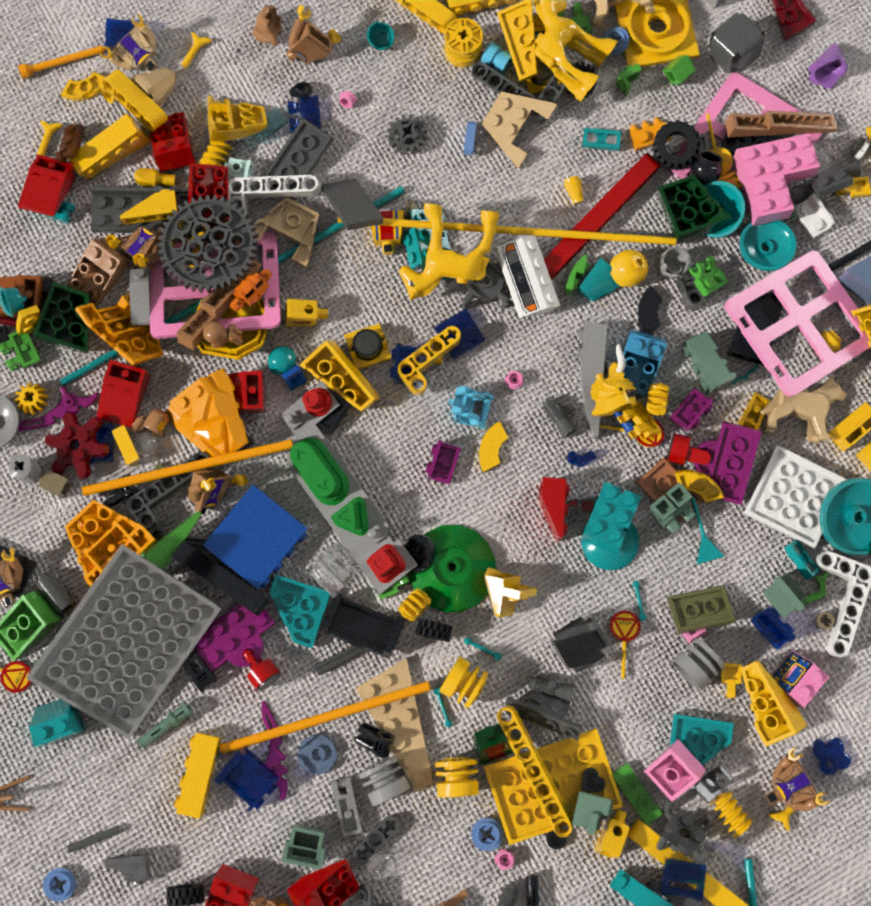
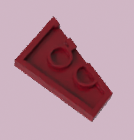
(792, 17)

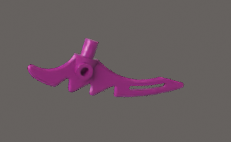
(68, 403)
(275, 755)

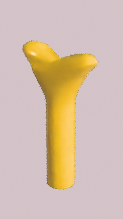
(198, 42)
(49, 130)
(783, 816)

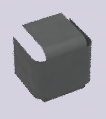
(734, 36)
(580, 644)

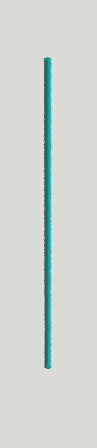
(192, 308)

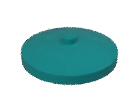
(847, 516)

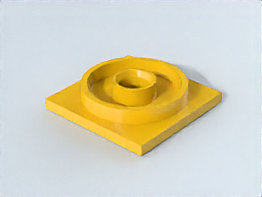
(656, 48)

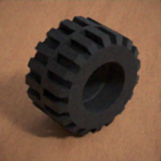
(684, 130)

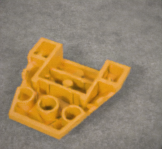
(115, 328)
(209, 415)
(99, 533)

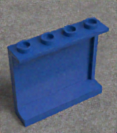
(256, 537)

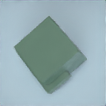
(785, 595)
(590, 811)
(305, 847)

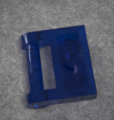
(683, 872)

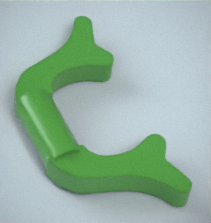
(822, 589)

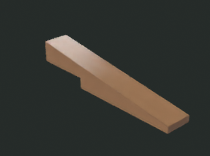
(779, 123)
(211, 310)

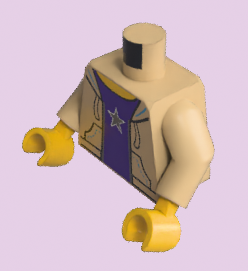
(134, 49)

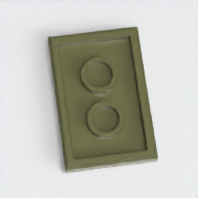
(701, 610)

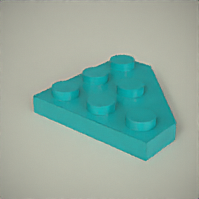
(300, 608)
(701, 736)

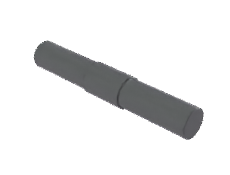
(93, 839)

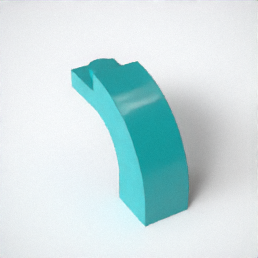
(636, 891)

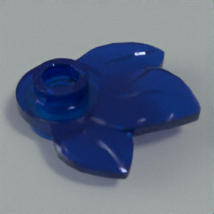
(831, 752)

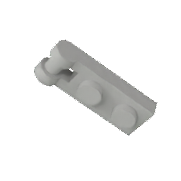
(346, 807)

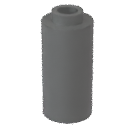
(54, 592)

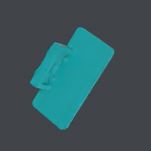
(418, 241)

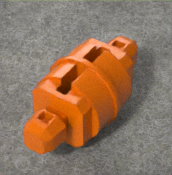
(250, 289)

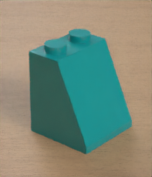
(55, 723)

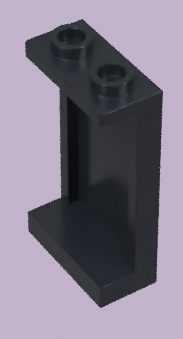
(764, 313)
(363, 627)

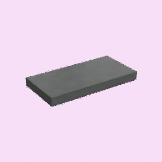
(300, 152)
(352, 204)

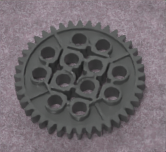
(193, 214)

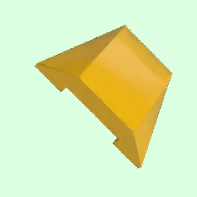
(234, 121)

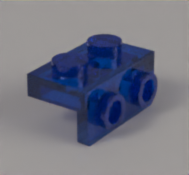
(399, 354)
(772, 628)

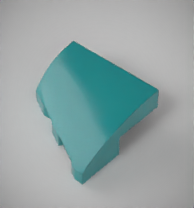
(598, 282)

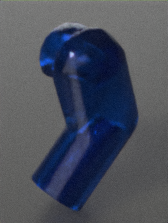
(579, 460)

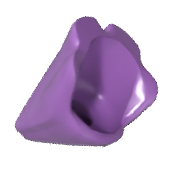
(828, 67)

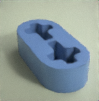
(470, 138)

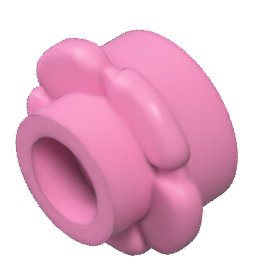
(347, 99)
(509, 379)
(504, 864)

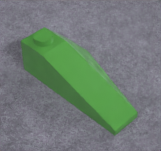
(161, 552)

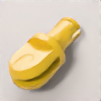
(151, 177)

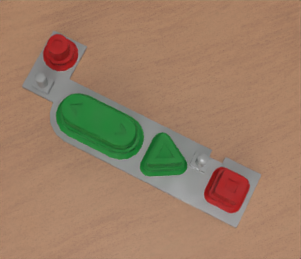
(340, 495)

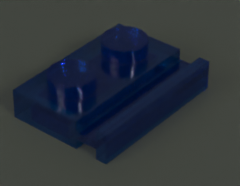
(116, 31)

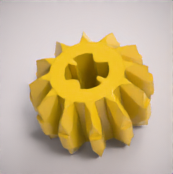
(38, 398)
(657, 399)
(415, 605)

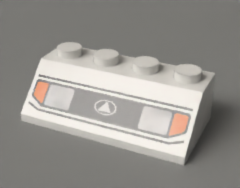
(527, 277)

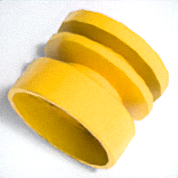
(462, 51)
(464, 682)
(457, 777)

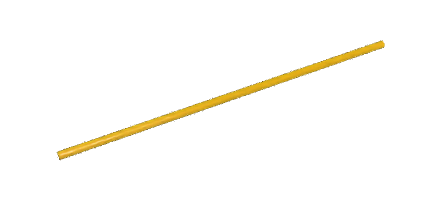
(533, 231)

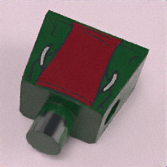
(491, 744)

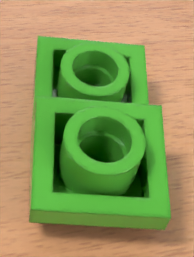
(577, 272)

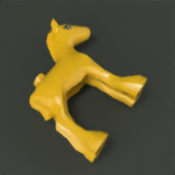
(565, 32)
(448, 263)

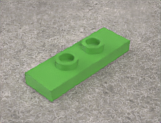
(636, 794)

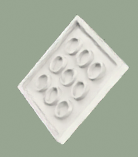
(791, 495)

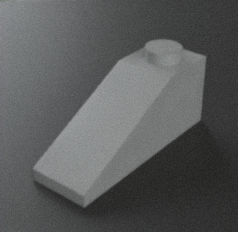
(140, 296)

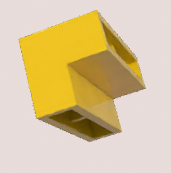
(852, 427)

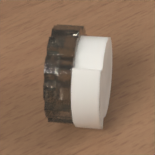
(858, 148)

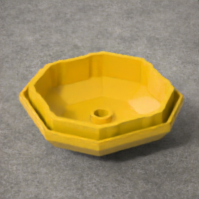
(252, 339)

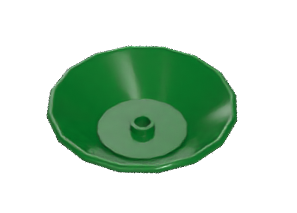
(465, 585)

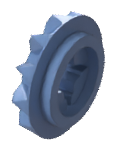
(621, 35)
(477, 835)
(51, 880)

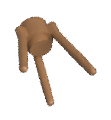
(5, 798)

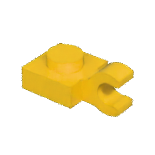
(860, 188)
(731, 675)

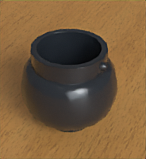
(706, 167)

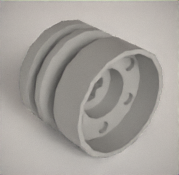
(702, 660)
(384, 780)

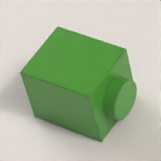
(679, 69)

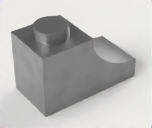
(133, 867)

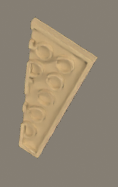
(402, 721)

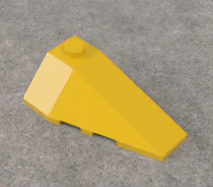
(773, 709)

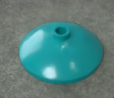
(732, 202)
(775, 237)
(608, 560)

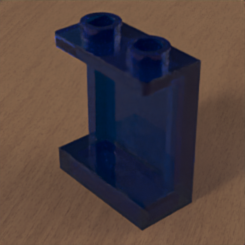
(248, 778)

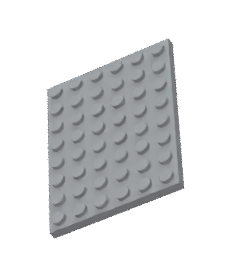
(124, 642)

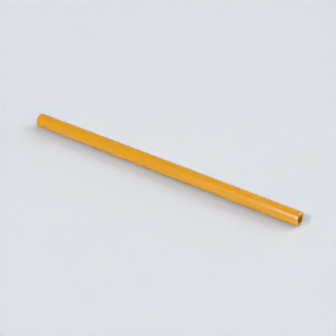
(187, 467)
(325, 717)

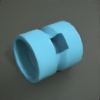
(497, 58)

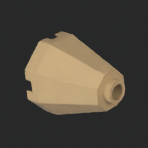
(156, 84)

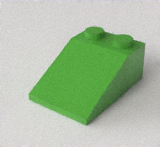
(26, 624)

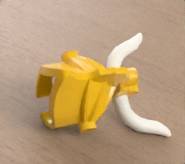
(612, 392)

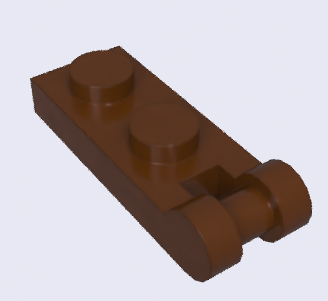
(70, 142)

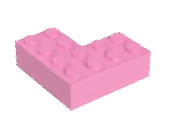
(766, 170)

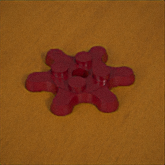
(87, 449)

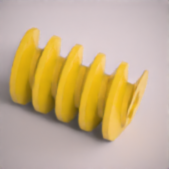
(215, 153)
(732, 813)

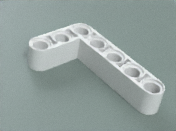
(265, 188)
(849, 599)

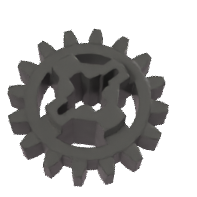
(407, 126)

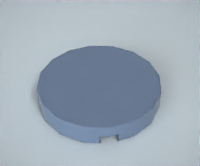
(317, 754)

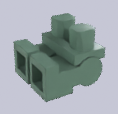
(672, 506)

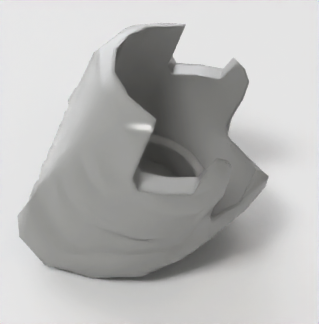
(674, 262)

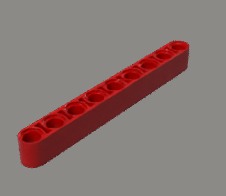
(602, 213)

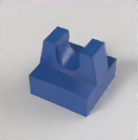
(294, 377)

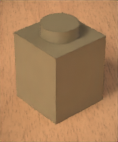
(54, 483)

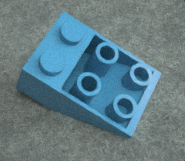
(642, 359)

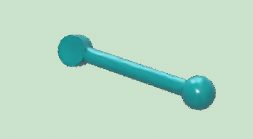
(642, 616)
(497, 656)
(448, 723)

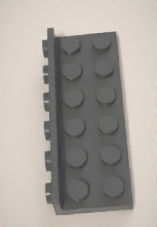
(111, 202)

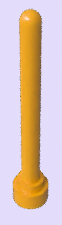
(27, 70)

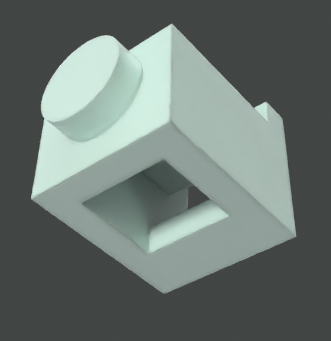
(245, 168)

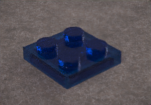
(470, 333)

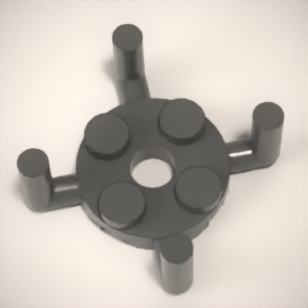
(489, 291)
(695, 831)

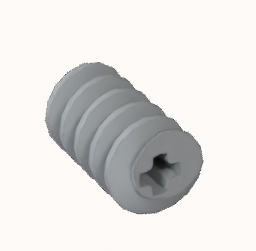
(24, 468)

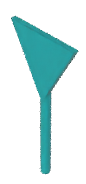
(707, 549)

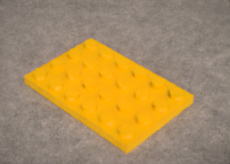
(565, 761)

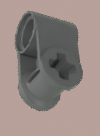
(687, 290)

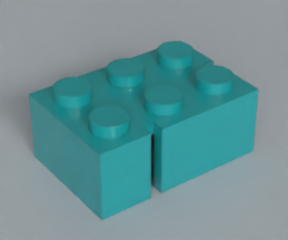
(611, 518)

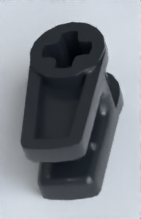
(124, 493)
(203, 678)
(374, 740)

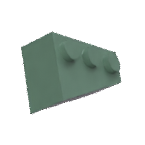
(708, 363)

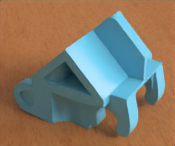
(464, 404)

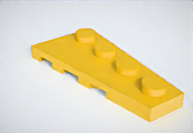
(519, 33)

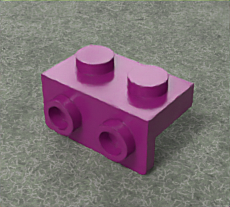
(691, 409)
(443, 462)

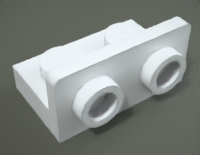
(814, 216)

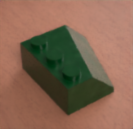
(690, 209)
(60, 322)

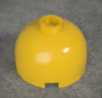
(629, 268)

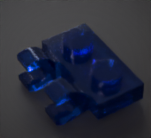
(308, 108)

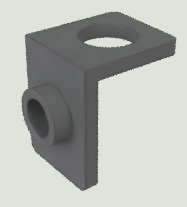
(712, 784)

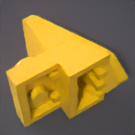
(505, 591)

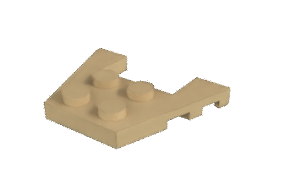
(509, 116)
(294, 223)

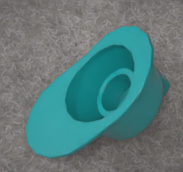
(11, 300)

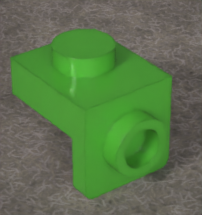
(628, 75)

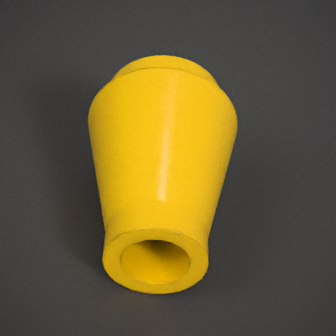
(574, 188)

